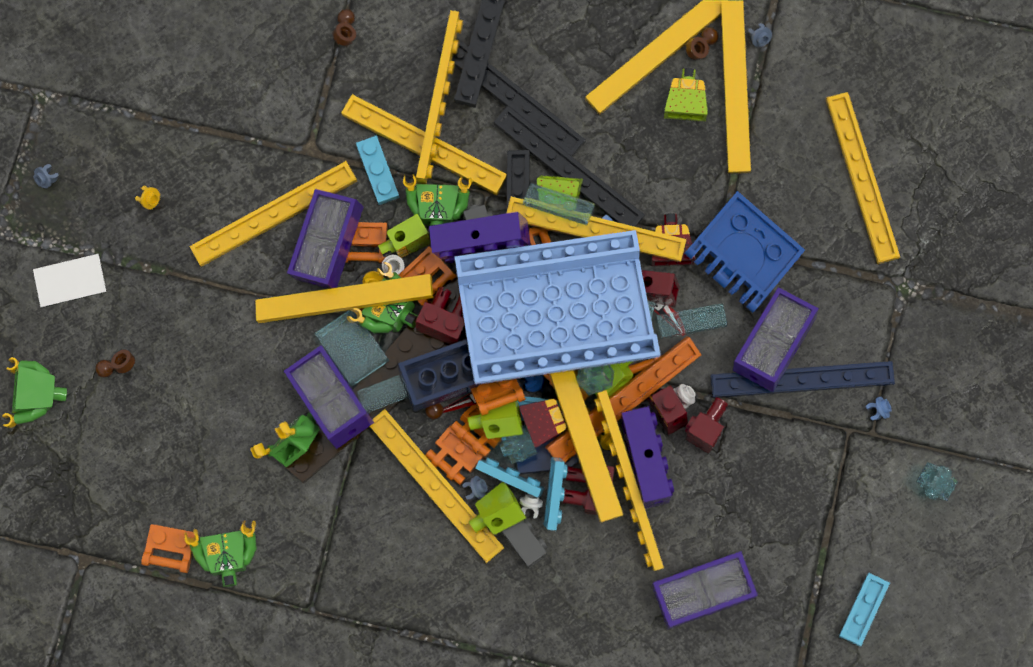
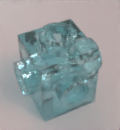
(595, 378)
(518, 447)
(937, 481)

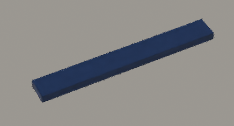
(808, 379)

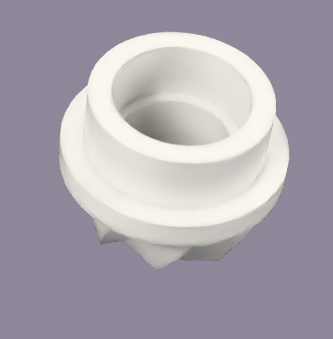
(396, 263)

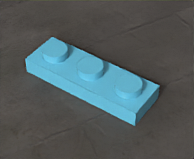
(377, 170)
(510, 477)
(555, 493)
(864, 609)

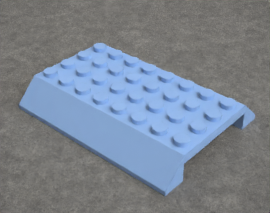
(555, 307)

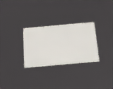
(69, 280)

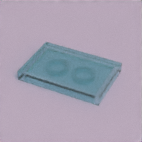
(351, 348)

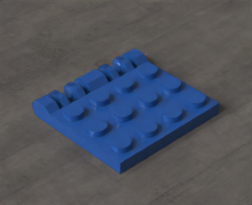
(747, 248)

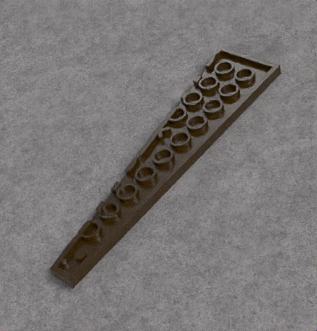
(407, 346)

